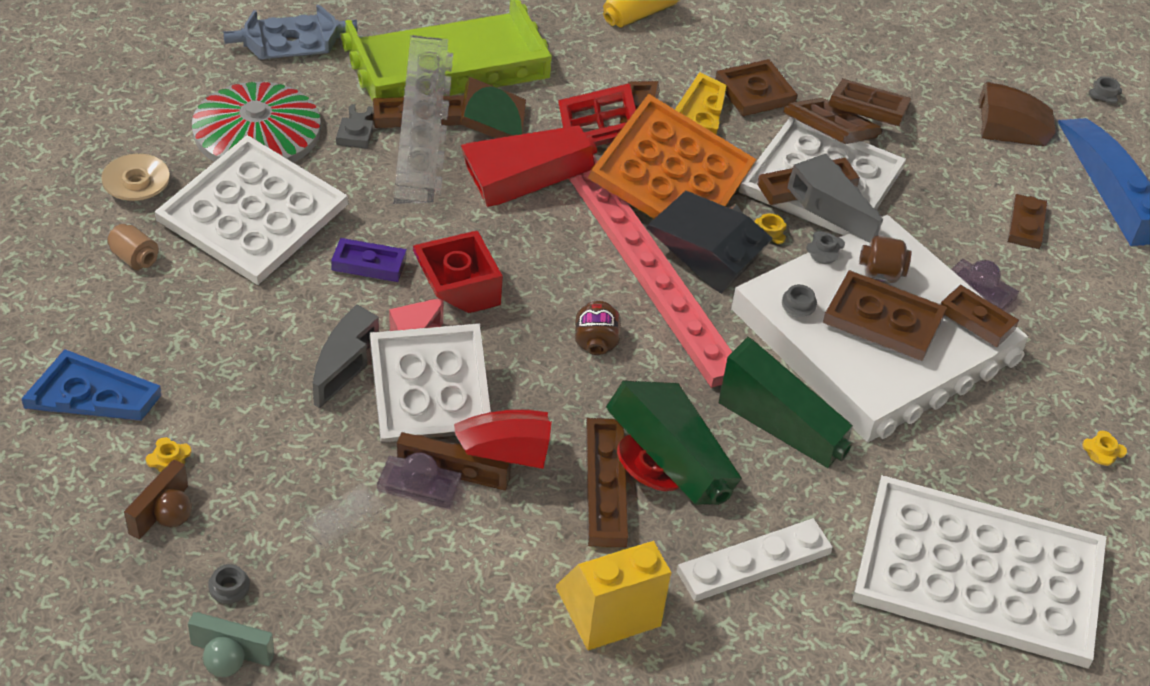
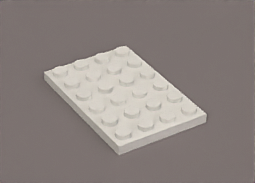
(983, 571)

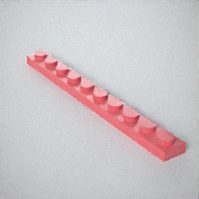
(657, 278)

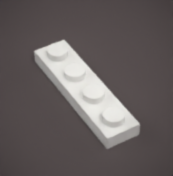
(753, 559)

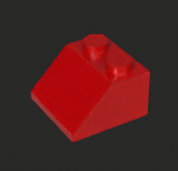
(461, 271)

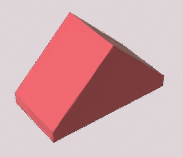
(417, 315)

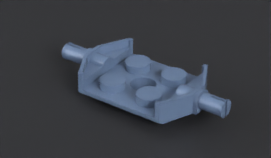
(268, 36)

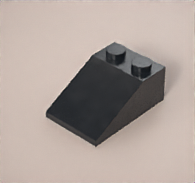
(710, 238)

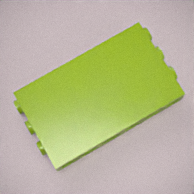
(489, 49)

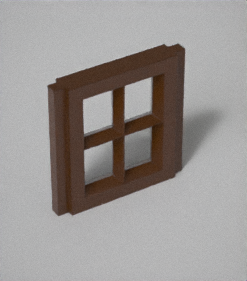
(870, 102)
(833, 122)

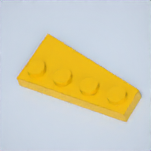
(703, 102)

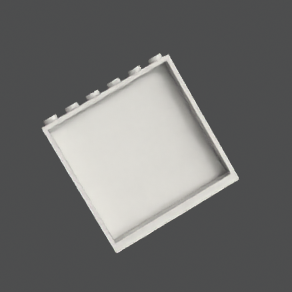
(856, 376)

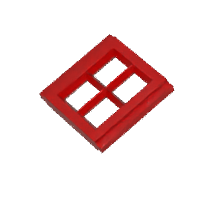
(595, 100)

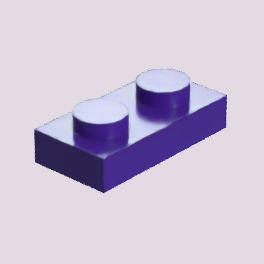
(369, 259)

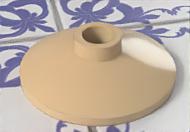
(135, 177)

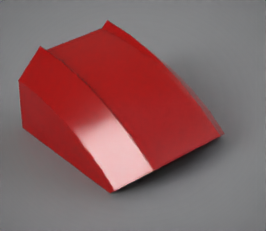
(507, 436)

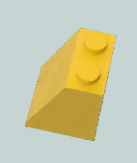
(617, 594)

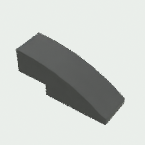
(343, 353)

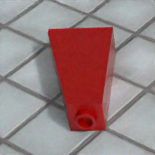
(527, 162)

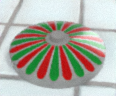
(264, 111)

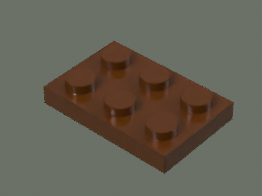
(885, 315)

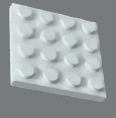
(801, 142)
(251, 209)

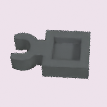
(356, 129)

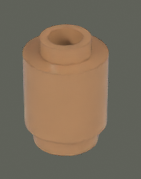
(133, 246)

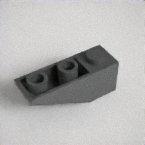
(831, 195)

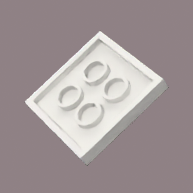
(428, 379)

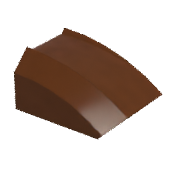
(1014, 116)

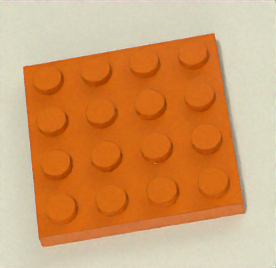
(667, 154)

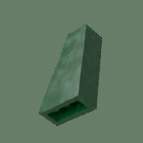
(782, 405)
(675, 438)

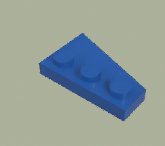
(91, 388)

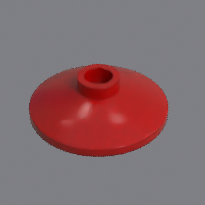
(642, 466)

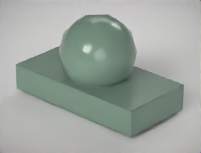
(229, 644)

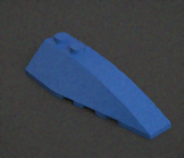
(1114, 176)

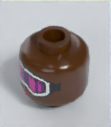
(885, 259)
(597, 327)

